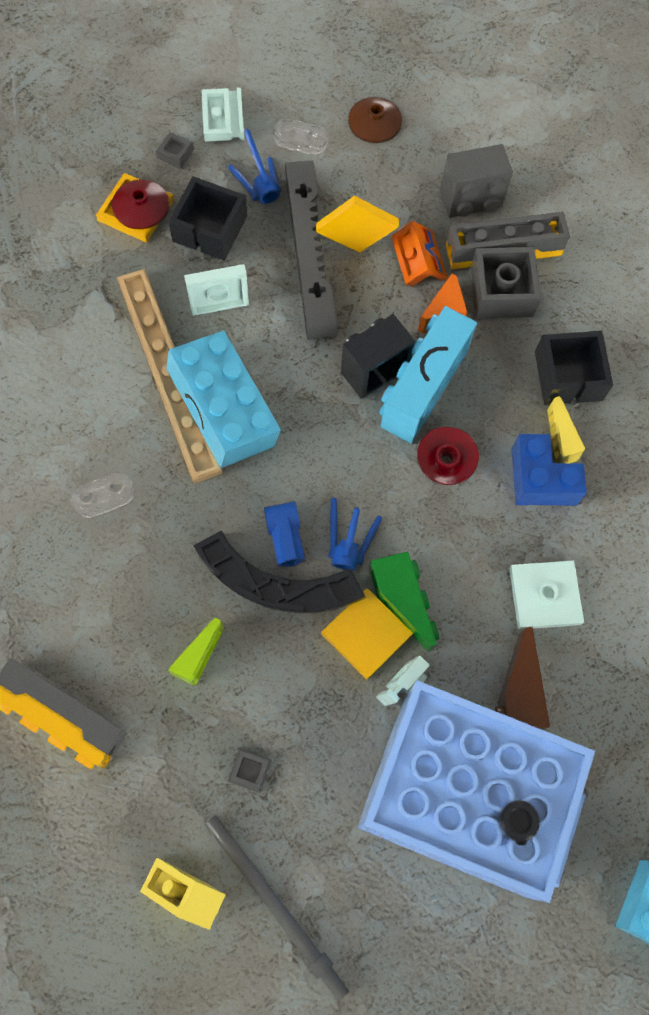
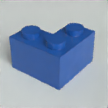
(541, 481)

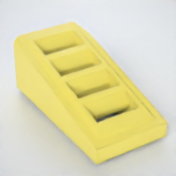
(565, 438)

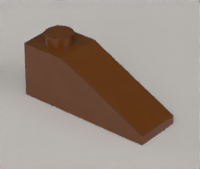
(523, 690)

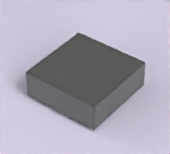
(175, 150)
(249, 770)

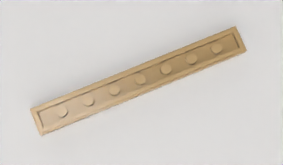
(156, 345)

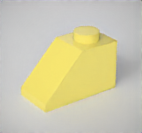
(182, 894)

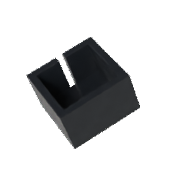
(208, 218)
(380, 347)
(573, 367)

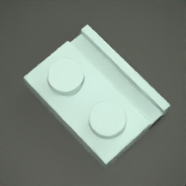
(222, 114)
(404, 680)

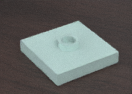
(217, 289)
(546, 594)

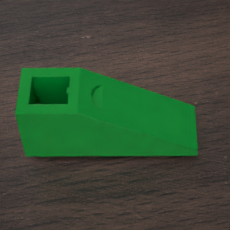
(399, 591)

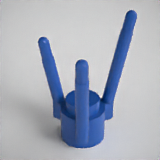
(265, 186)
(346, 553)

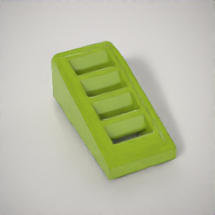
(196, 656)

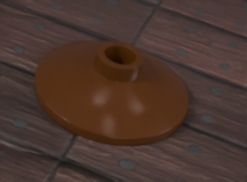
(375, 119)

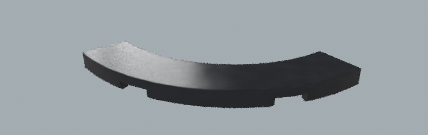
(276, 591)

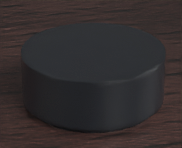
(518, 821)

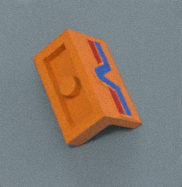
(418, 253)

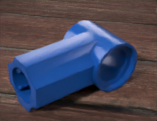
(283, 526)

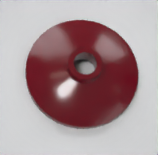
(143, 212)
(450, 443)

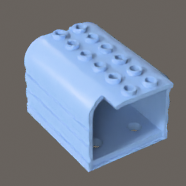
(454, 771)

